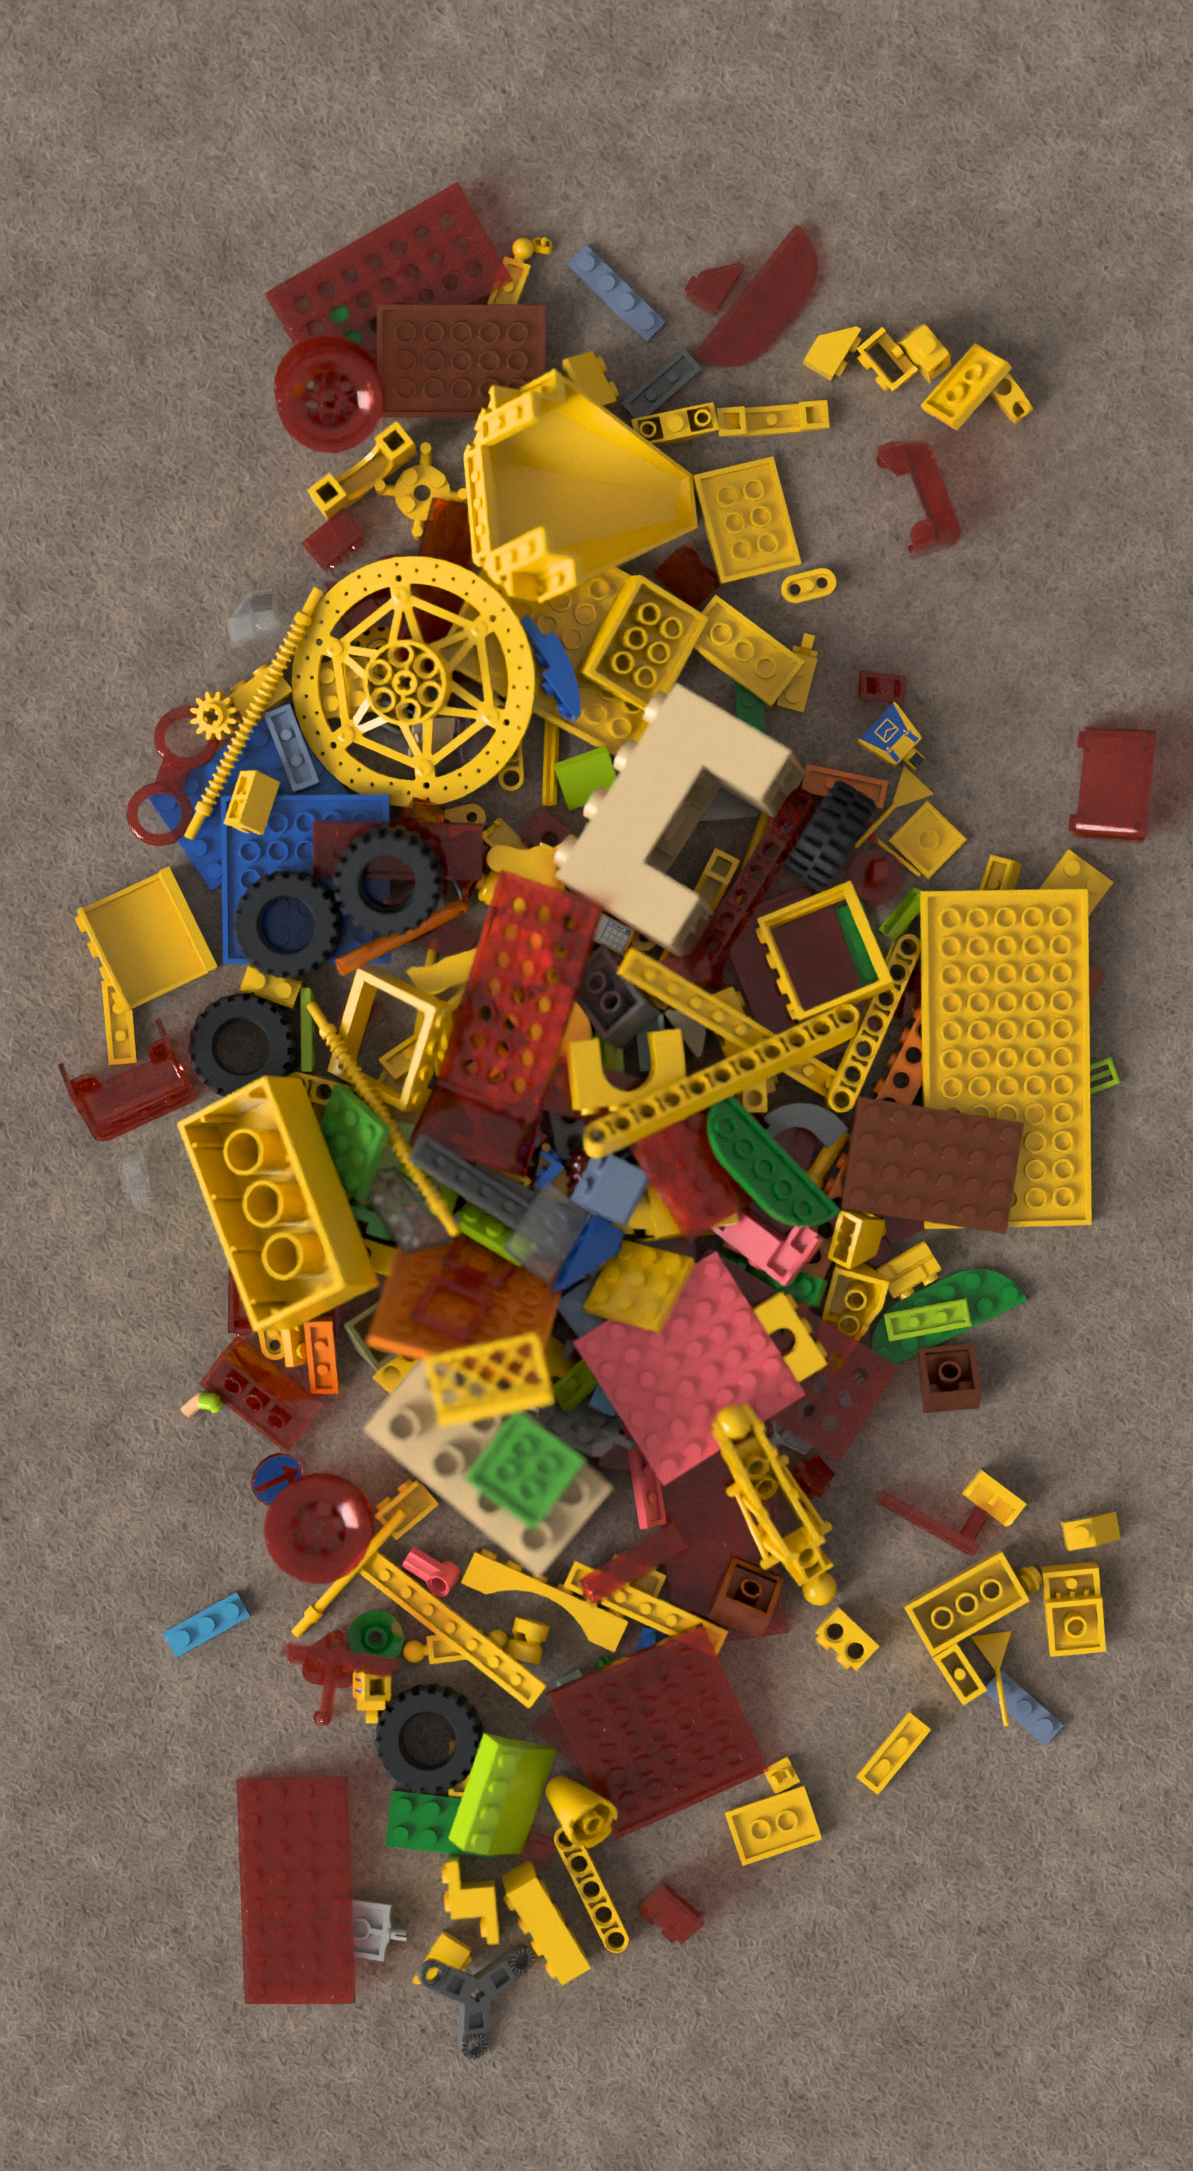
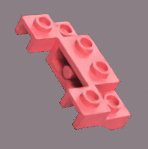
(767, 1248)

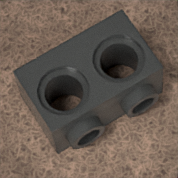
(563, 1131)

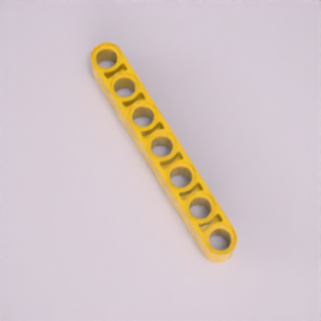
(870, 1038)

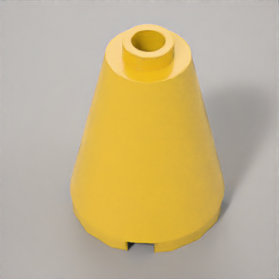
(580, 1811)

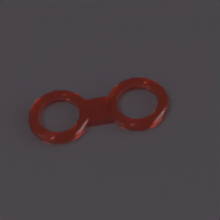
(169, 781)

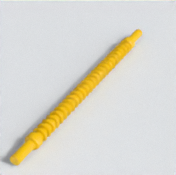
(303, 619)
(328, 1032)

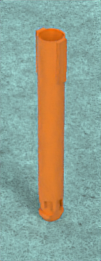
(383, 945)

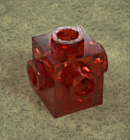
(813, 1476)

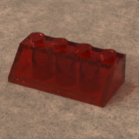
(261, 1393)

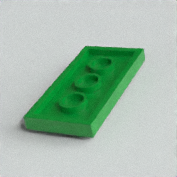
(424, 1822)

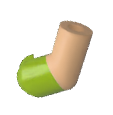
(202, 1400)

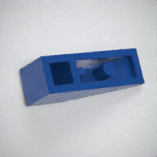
(593, 1247)

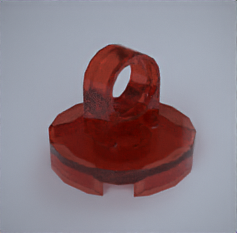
(875, 876)

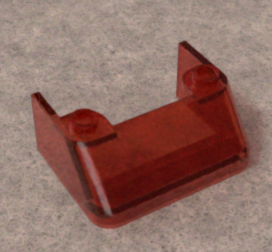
(134, 1095)

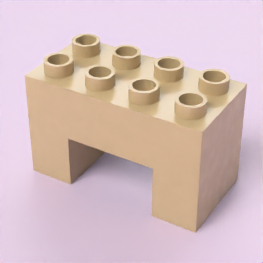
(648, 817)
(446, 1454)

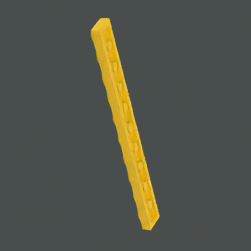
(719, 1018)

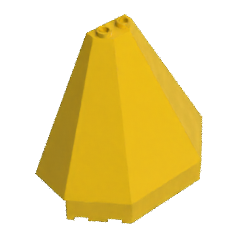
(566, 489)

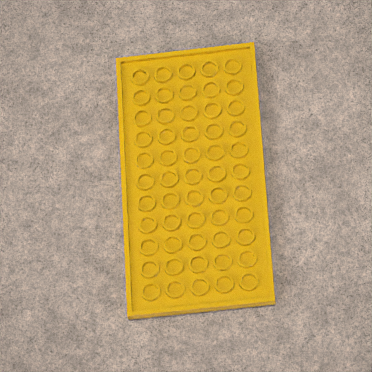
(1014, 1033)

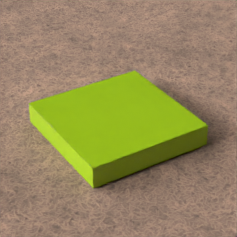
(584, 775)

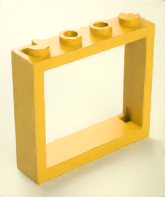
(805, 907)
(428, 1045)

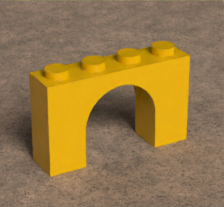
(390, 453)
(592, 1090)

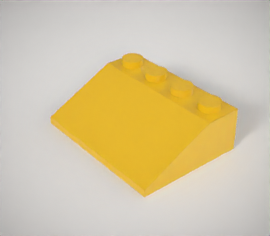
(642, 643)

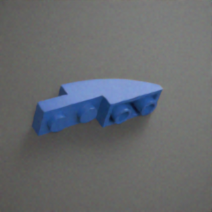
(559, 677)

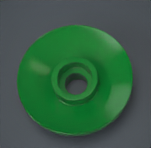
(376, 1621)

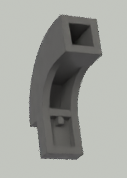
(803, 1114)

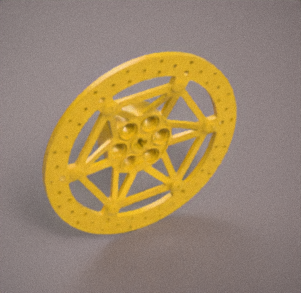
(441, 678)

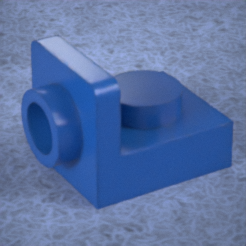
(548, 1174)

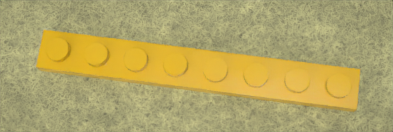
(453, 1629)

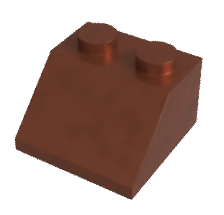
(949, 1378)
(746, 1598)

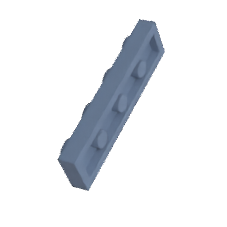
(616, 293)

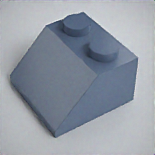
(610, 1188)

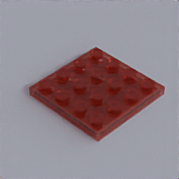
(690, 1175)

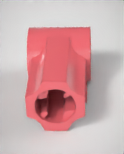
(438, 1576)

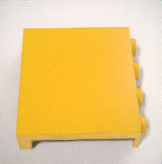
(146, 940)

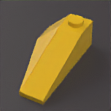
(853, 1302)

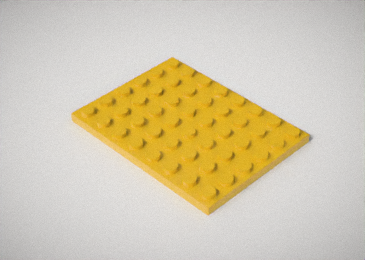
(576, 620)

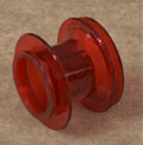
(312, 361)
(308, 1493)

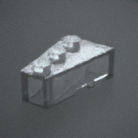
(406, 1212)

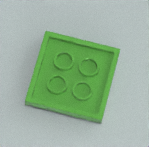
(353, 1140)
(524, 1469)

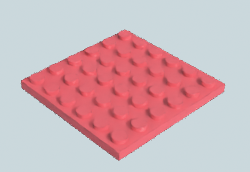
(681, 1378)

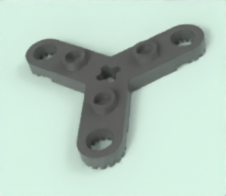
(459, 1985)

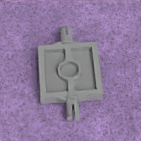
(374, 1929)

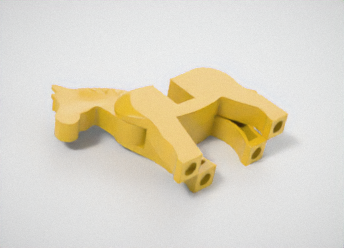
(449, 976)

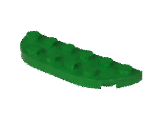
(765, 1168)
(986, 1295)

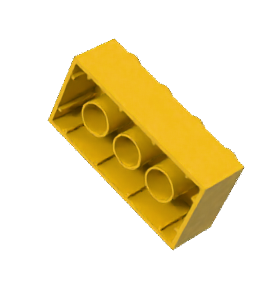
(277, 1203)

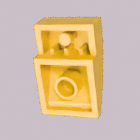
(1073, 1609)

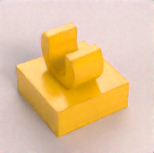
(371, 1709)
(781, 1775)

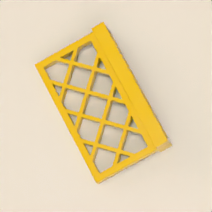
(494, 1403)

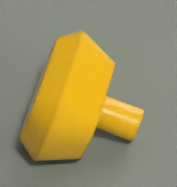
(542, 245)

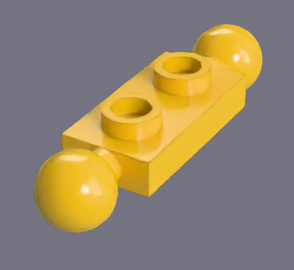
(518, 270)
(442, 1652)

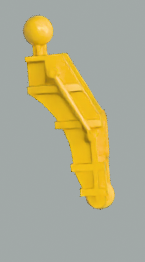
(757, 1477)

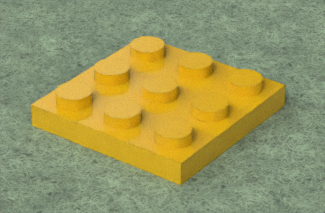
(639, 1286)

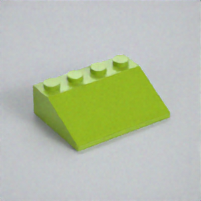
(501, 1796)

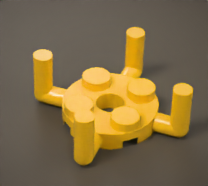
(420, 476)

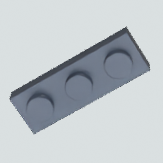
(291, 748)
(1025, 1709)

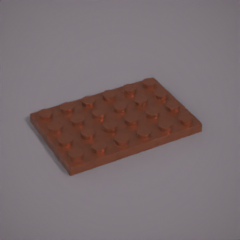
(450, 355)
(931, 1165)

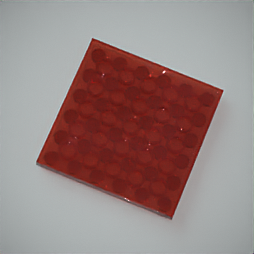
(658, 1730)

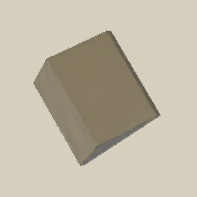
(691, 1030)

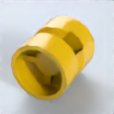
(527, 1640)

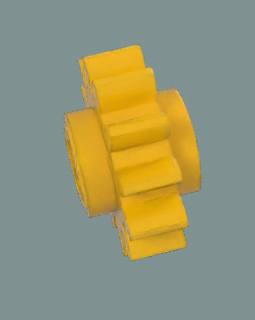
(208, 722)

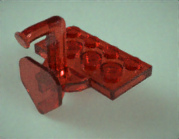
(332, 1666)

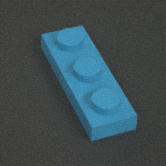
(207, 1624)

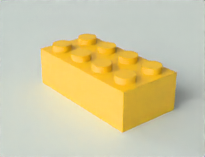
(966, 1602)

